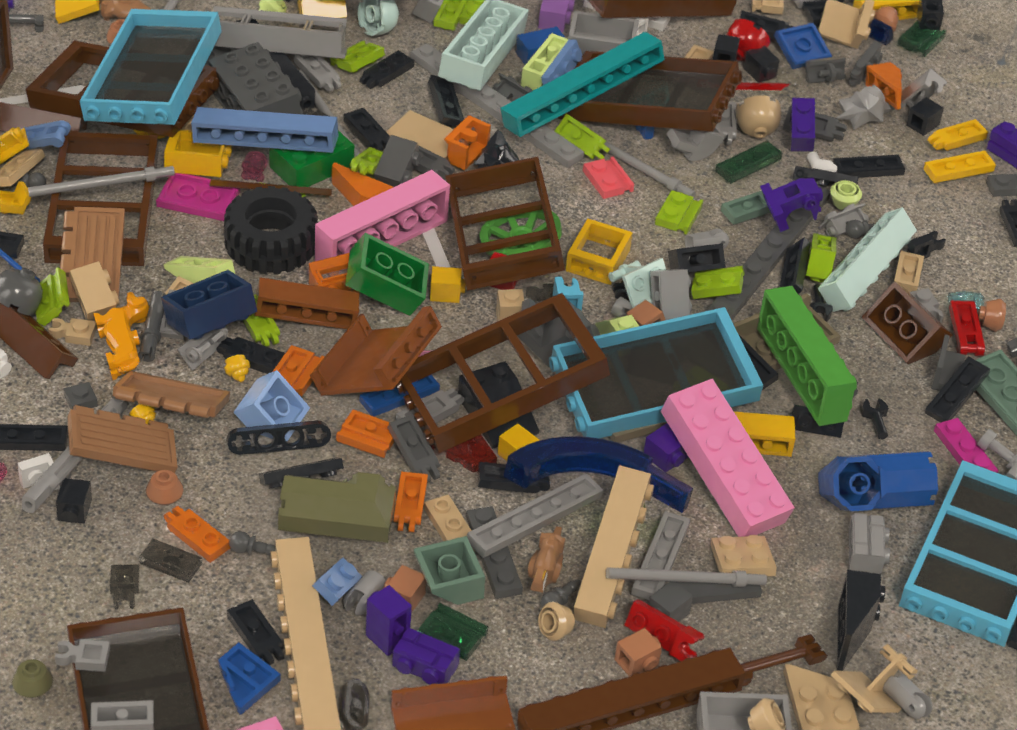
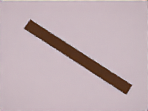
(249, 185)

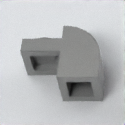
(695, 144)

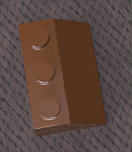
(905, 324)

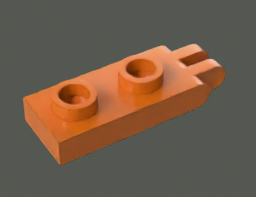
(410, 500)
(197, 533)

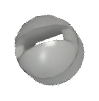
(621, 307)

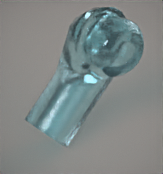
(967, 296)

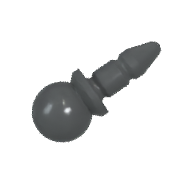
(33, 179)
(856, 228)
(242, 542)
(560, 594)

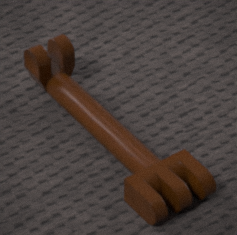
(804, 649)

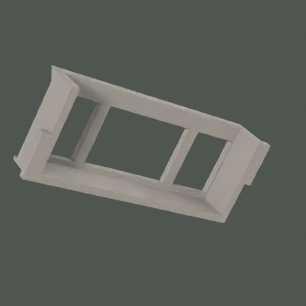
(280, 38)

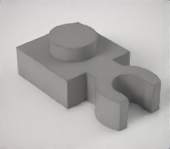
(928, 300)
(89, 655)

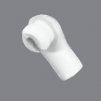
(817, 163)

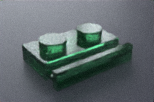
(921, 39)
(454, 629)

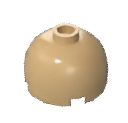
(758, 116)

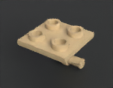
(869, 693)

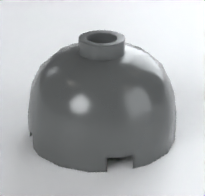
(21, 290)

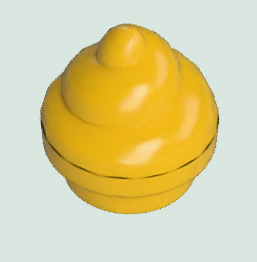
(237, 367)
(143, 411)

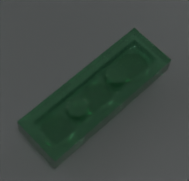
(748, 162)

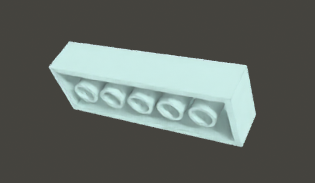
(483, 43)

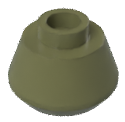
(32, 679)

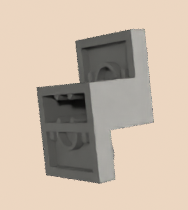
(551, 333)

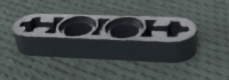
(278, 432)

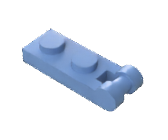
(47, 134)

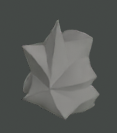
(864, 106)

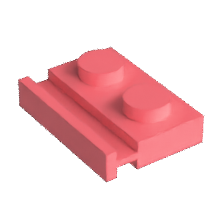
(608, 177)

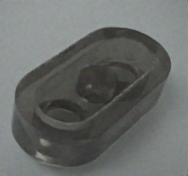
(353, 705)

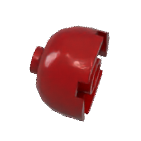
(749, 37)

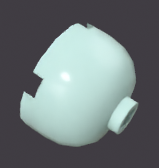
(377, 16)

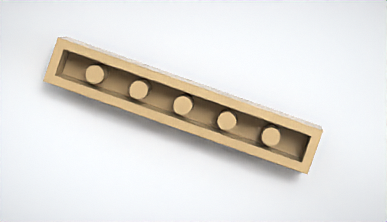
(612, 546)

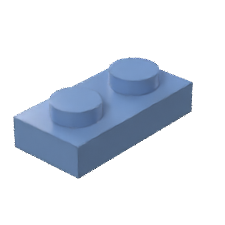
(337, 581)

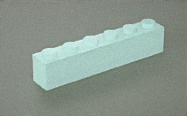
(867, 260)

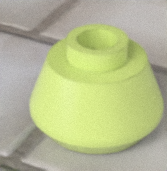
(273, 5)
(845, 194)

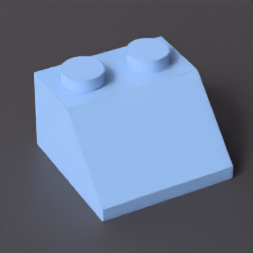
(271, 402)

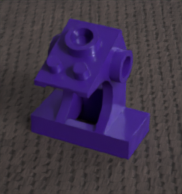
(792, 196)

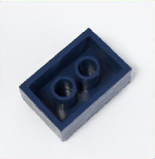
(209, 304)

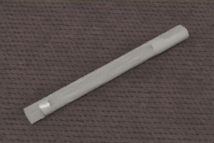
(60, 468)

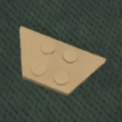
(819, 701)

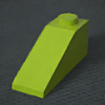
(821, 257)

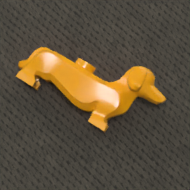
(121, 340)

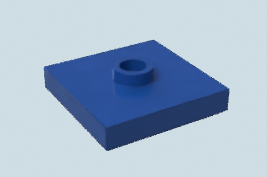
(802, 44)

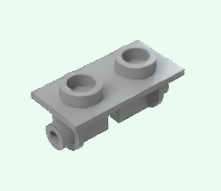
(836, 222)
(198, 350)

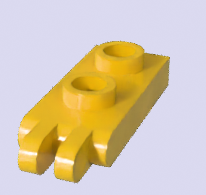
(958, 135)

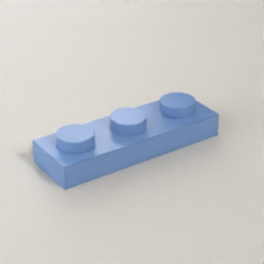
(564, 61)

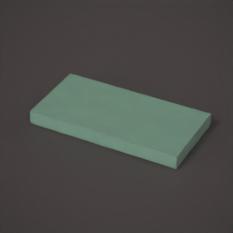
(1001, 387)

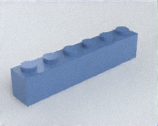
(265, 129)

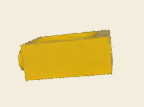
(196, 157)
(580, 262)

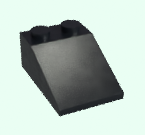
(497, 382)
(857, 612)

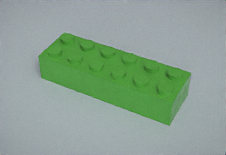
(806, 356)

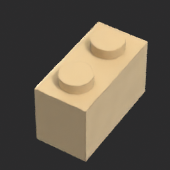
(93, 290)

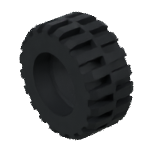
(270, 250)

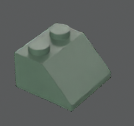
(452, 570)

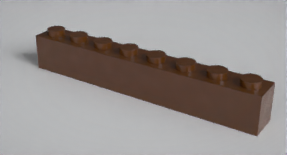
(637, 696)

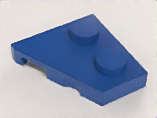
(246, 676)

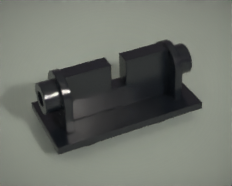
(805, 422)

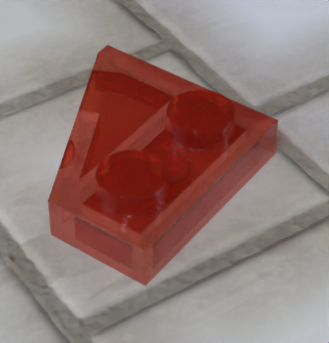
(471, 453)

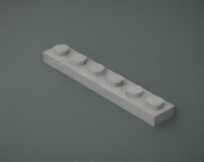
(534, 515)

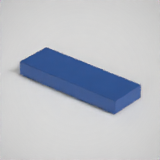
(383, 401)

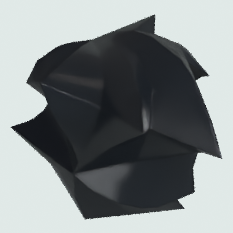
(496, 152)

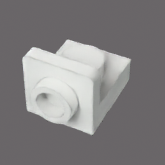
(33, 468)

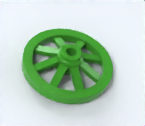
(491, 227)

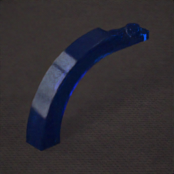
(594, 456)

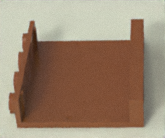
(374, 358)
(454, 706)

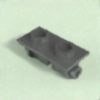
(509, 87)

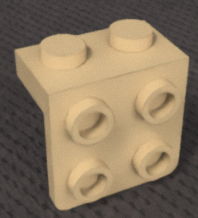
(846, 23)

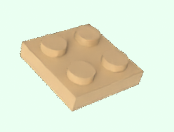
(743, 554)

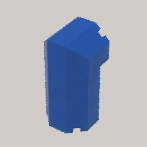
(879, 481)

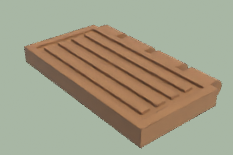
(91, 237)
(171, 394)
(122, 440)

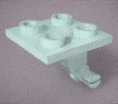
(637, 279)

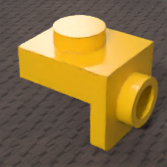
(15, 201)

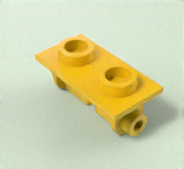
(12, 143)

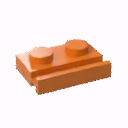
(297, 366)
(366, 433)

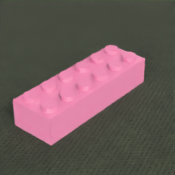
(390, 216)
(727, 459)

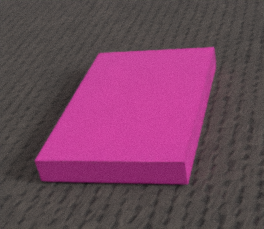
(195, 196)

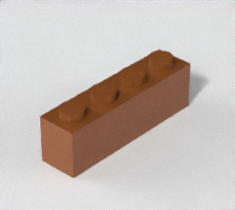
(306, 303)

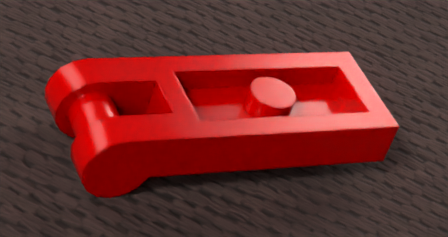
(967, 327)

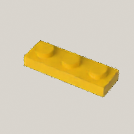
(959, 166)

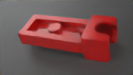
(670, 633)

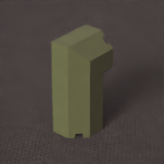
(338, 508)

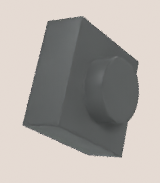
(80, 395)

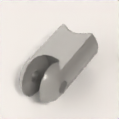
(712, 237)
(362, 590)
(908, 696)

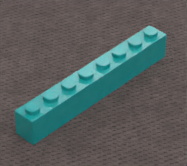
(582, 84)

